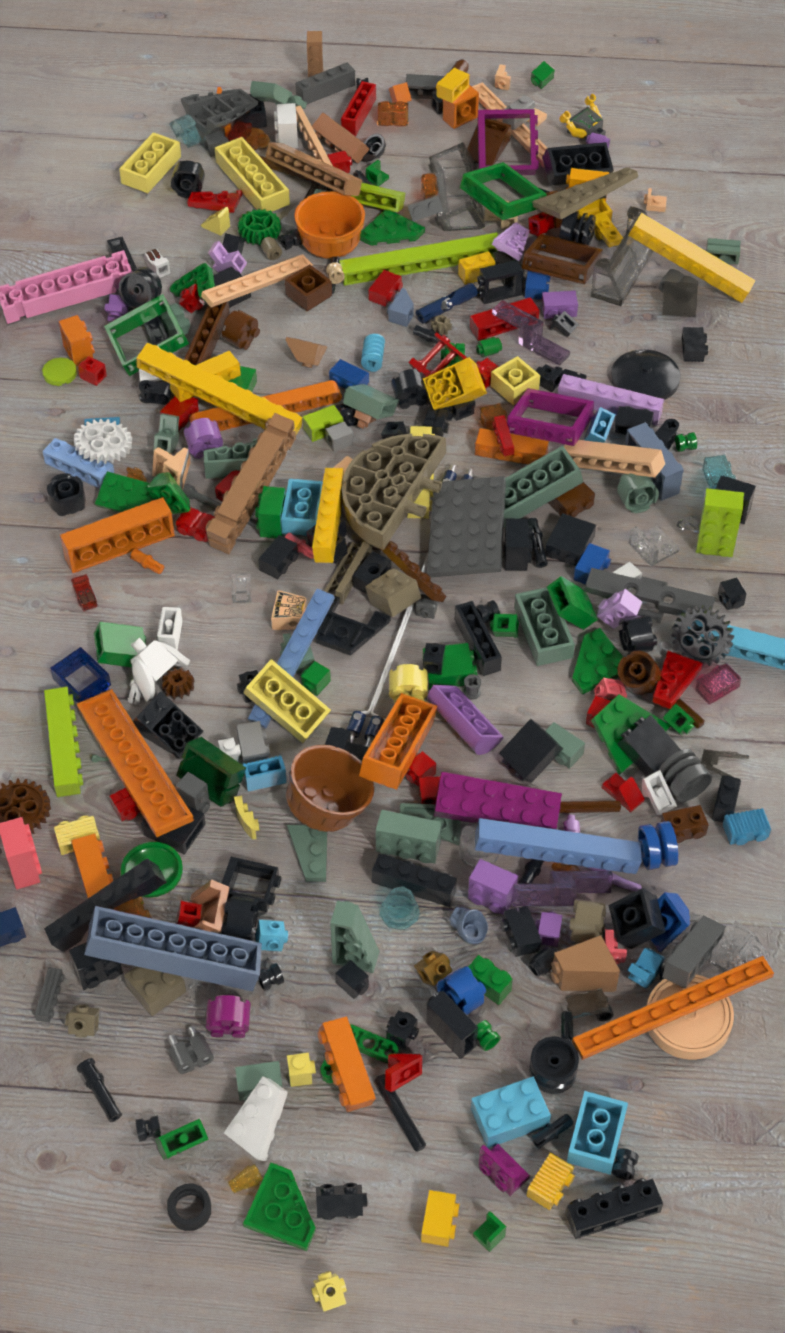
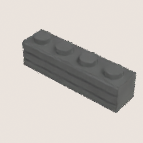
(49, 993)

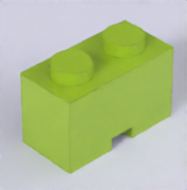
(317, 422)

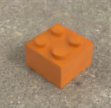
(462, 109)
(76, 339)

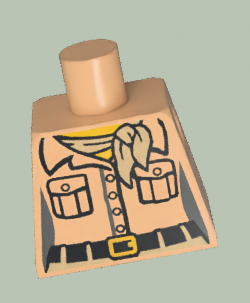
(287, 611)

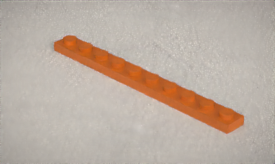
(672, 1007)

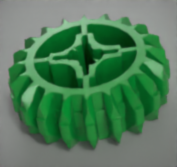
(258, 225)

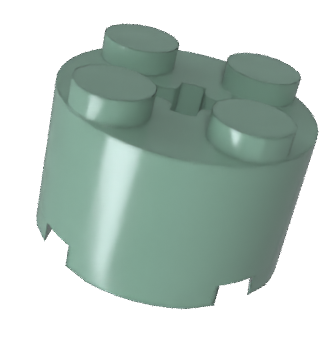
(637, 492)

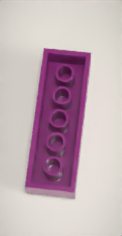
(475, 798)

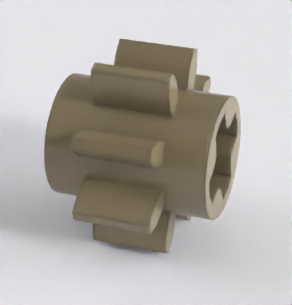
(441, 325)

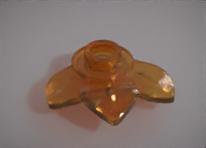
(257, 139)

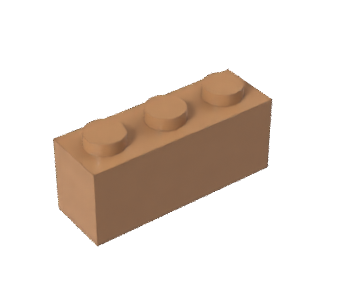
(314, 52)

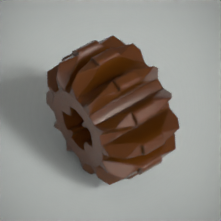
(178, 683)

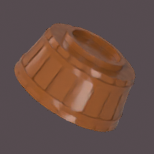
(327, 788)

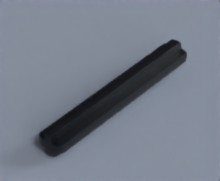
(401, 1115)

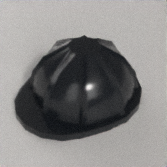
(376, 146)

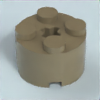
(587, 921)

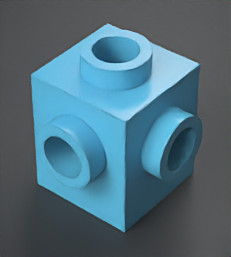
(271, 935)

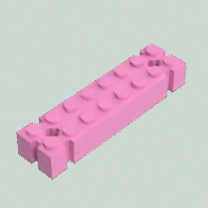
(63, 287)

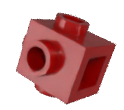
(190, 299)

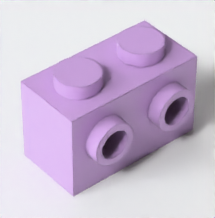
(618, 607)

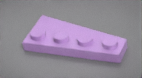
(512, 241)

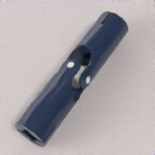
(447, 302)

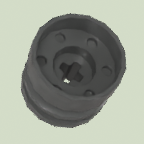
(685, 775)

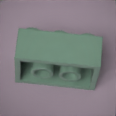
(408, 836)

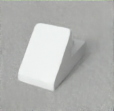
(658, 792)

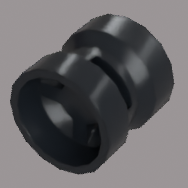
(290, 239)
(487, 612)
(270, 976)
(153, 1127)
(625, 1164)

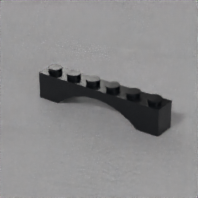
(73, 925)

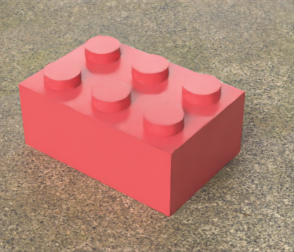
(20, 852)

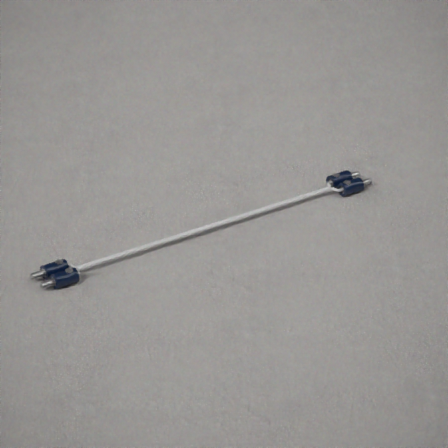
(358, 717)

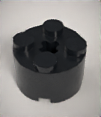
(187, 178)
(409, 388)
(66, 494)
(637, 634)
(241, 917)

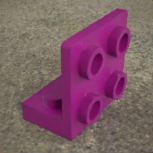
(502, 1169)

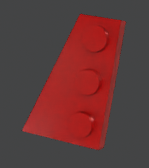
(214, 202)

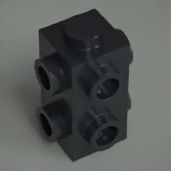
(340, 1201)

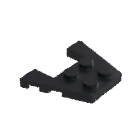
(348, 634)

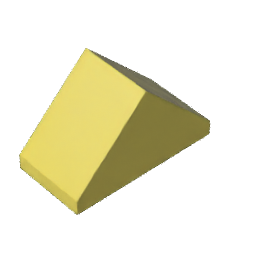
(218, 222)

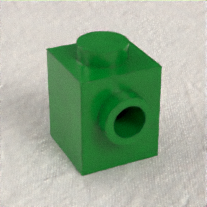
(542, 75)
(315, 678)

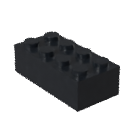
(561, 159)

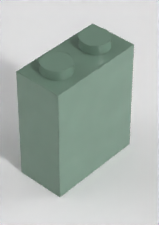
(370, 401)

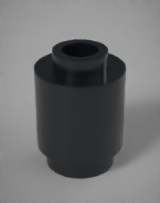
(542, 961)

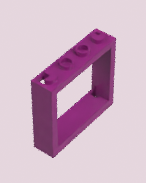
(509, 114)
(554, 403)

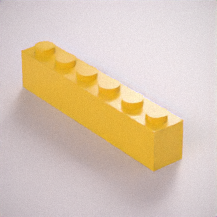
(328, 516)

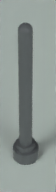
(192, 494)

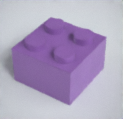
(491, 887)

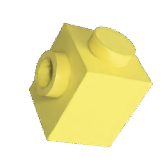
(300, 1069)

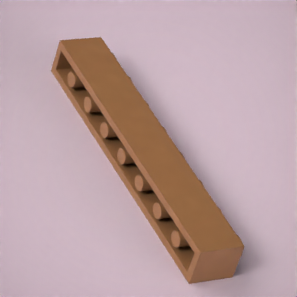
(314, 169)

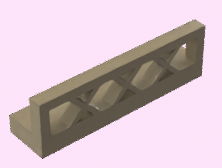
(346, 584)

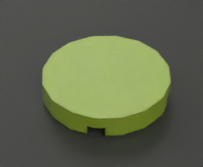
(59, 371)

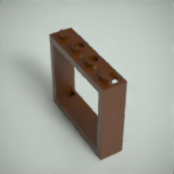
(557, 267)

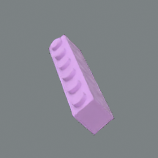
(609, 396)

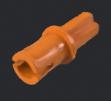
(147, 561)

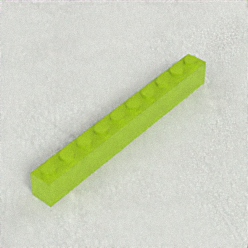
(415, 259)

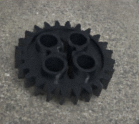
(710, 622)

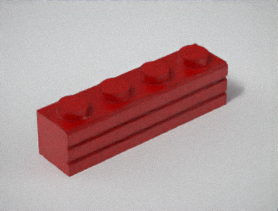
(503, 435)

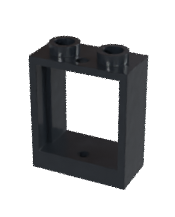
(509, 269)
(254, 869)

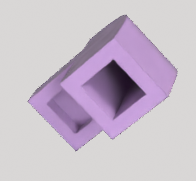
(225, 260)

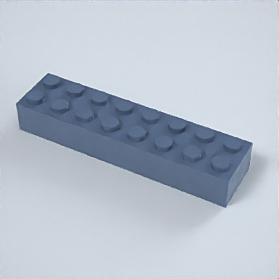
(173, 949)

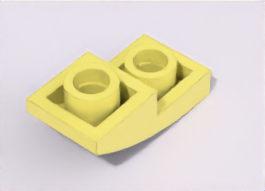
(246, 818)

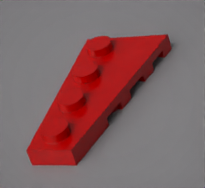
(675, 678)

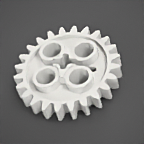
(103, 441)

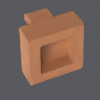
(364, 419)

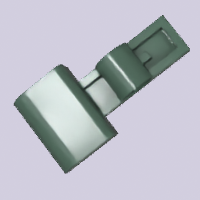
(274, 93)

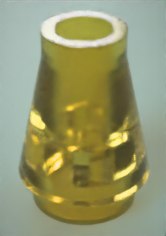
(247, 1178)

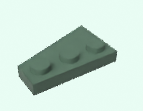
(449, 829)
(311, 851)

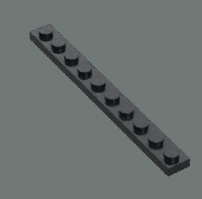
(153, 327)

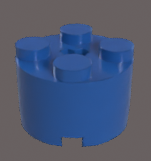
(463, 989)

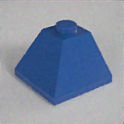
(675, 919)

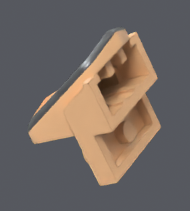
(175, 465)

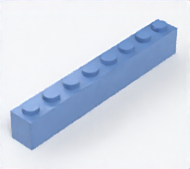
(557, 846)

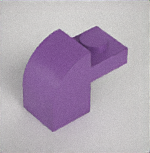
(115, 308)

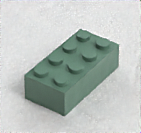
(543, 627)

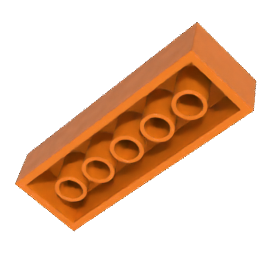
(117, 535)
(398, 741)

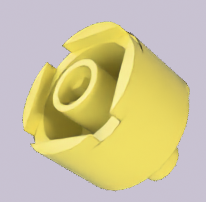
(409, 681)

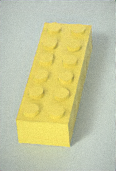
(252, 175)

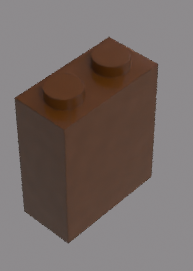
(574, 501)

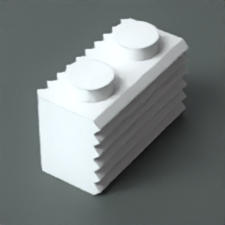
(170, 626)

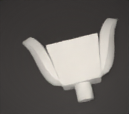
(152, 663)

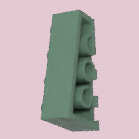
(223, 460)
(352, 938)

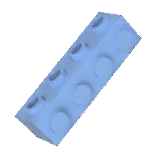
(66, 459)

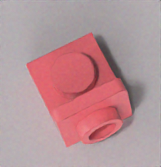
(610, 689)
(618, 955)

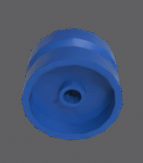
(658, 845)

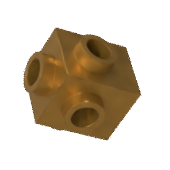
(433, 967)

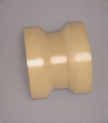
(335, 273)

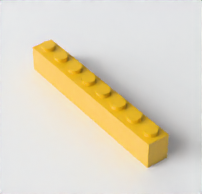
(691, 258)

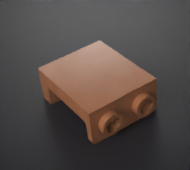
(213, 900)

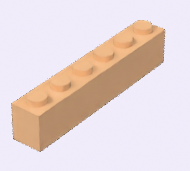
(616, 458)

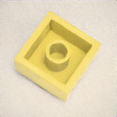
(513, 379)

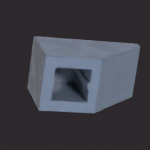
(401, 309)

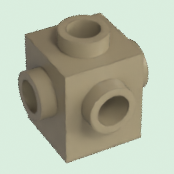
(82, 1021)

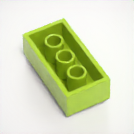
(719, 522)

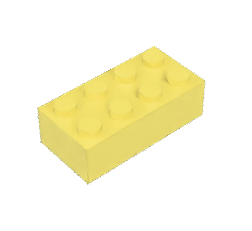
(150, 162)
(286, 701)

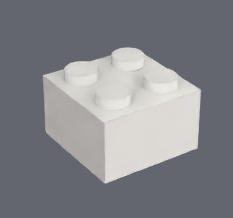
(286, 125)

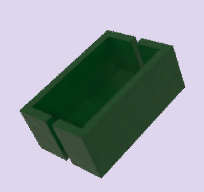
(214, 768)

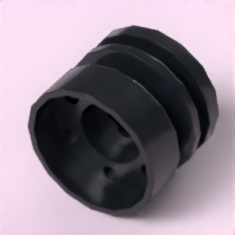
(580, 229)

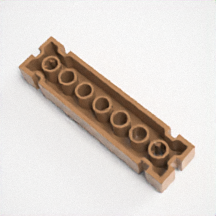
(254, 473)

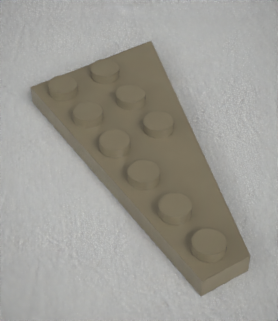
(574, 198)

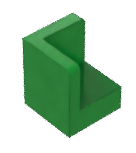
(375, 175)
(490, 1232)

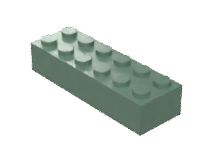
(540, 483)

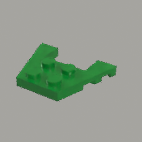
(615, 720)

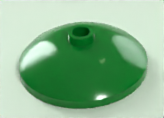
(163, 856)

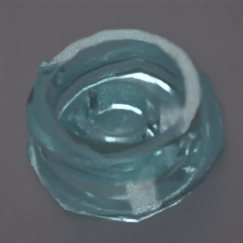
(400, 909)

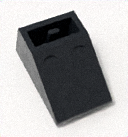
(167, 725)

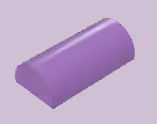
(465, 718)

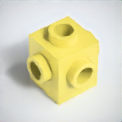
(335, 1297)

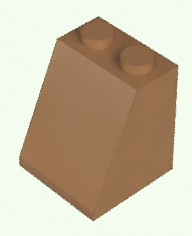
(585, 967)

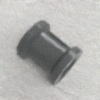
(472, 687)

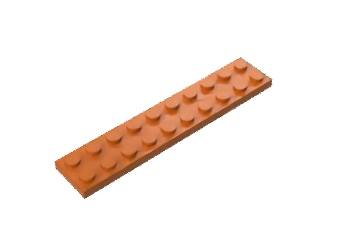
(135, 763)

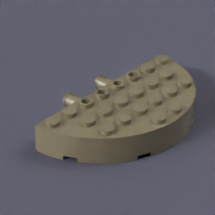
(386, 482)

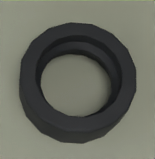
(187, 1190)

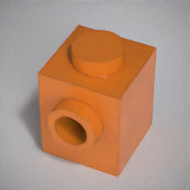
(400, 93)

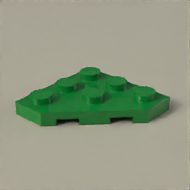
(391, 228)
(596, 661)
(281, 1210)

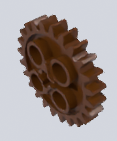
(34, 799)

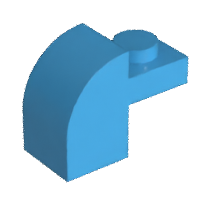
(646, 968)

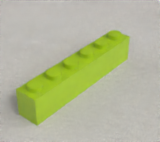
(62, 742)

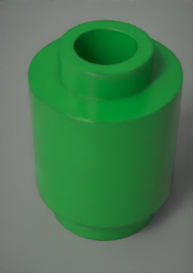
(489, 347)

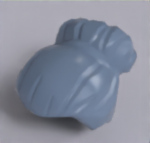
(469, 924)

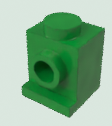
(502, 620)
(674, 715)

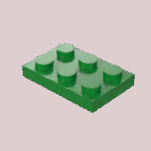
(122, 493)

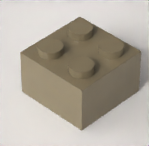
(393, 592)
(154, 988)

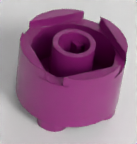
(228, 1016)

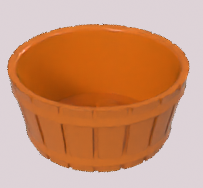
(330, 223)

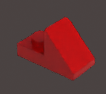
(624, 791)
(402, 1069)

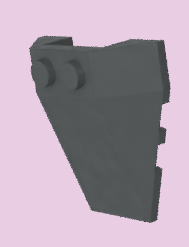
(218, 110)

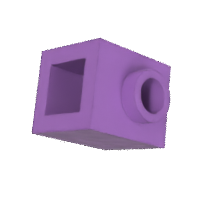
(549, 928)

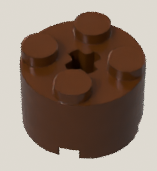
(240, 329)
(632, 665)

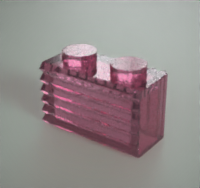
(717, 683)

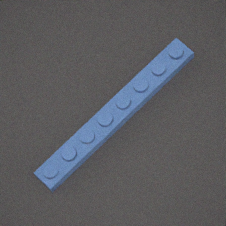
(299, 643)

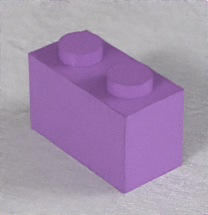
(558, 302)

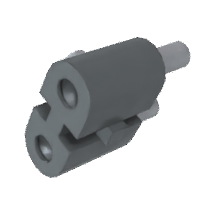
(191, 1053)

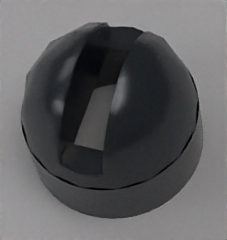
(605, 1016)

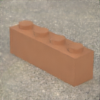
(339, 137)

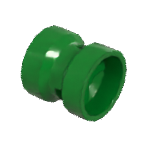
(686, 442)
(486, 1036)

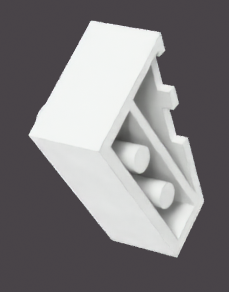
(257, 1118)

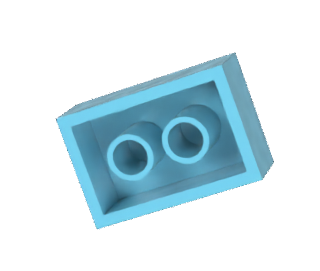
(301, 506)
(510, 1112)
(597, 1132)

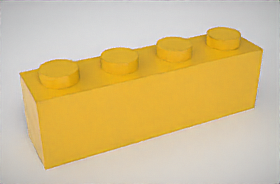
(223, 365)

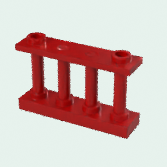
(443, 341)

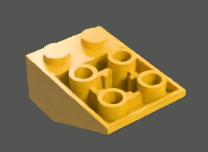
(455, 384)

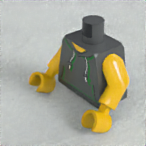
(585, 121)

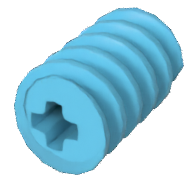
(373, 352)

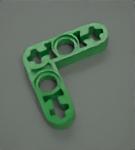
(199, 276)
(360, 1036)

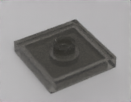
(679, 299)

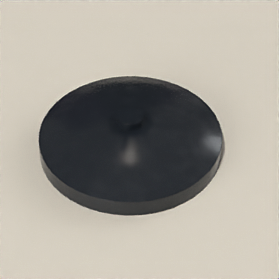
(646, 373)

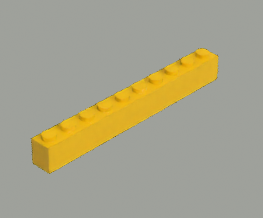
(211, 387)

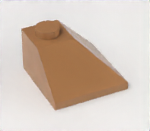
(306, 351)

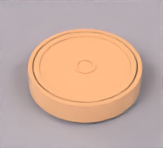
(696, 1033)

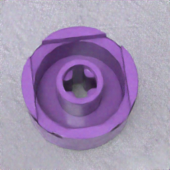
(202, 436)

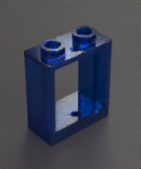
(74, 662)

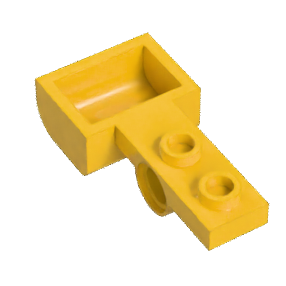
(603, 226)

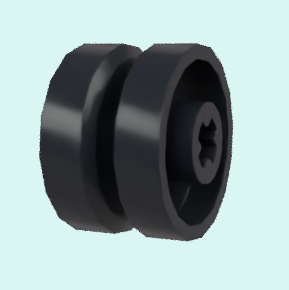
(139, 287)
(554, 1064)

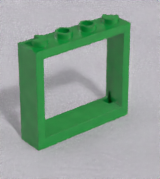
(472, 185)
(137, 318)

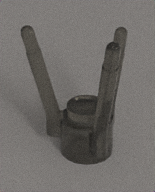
(711, 758)

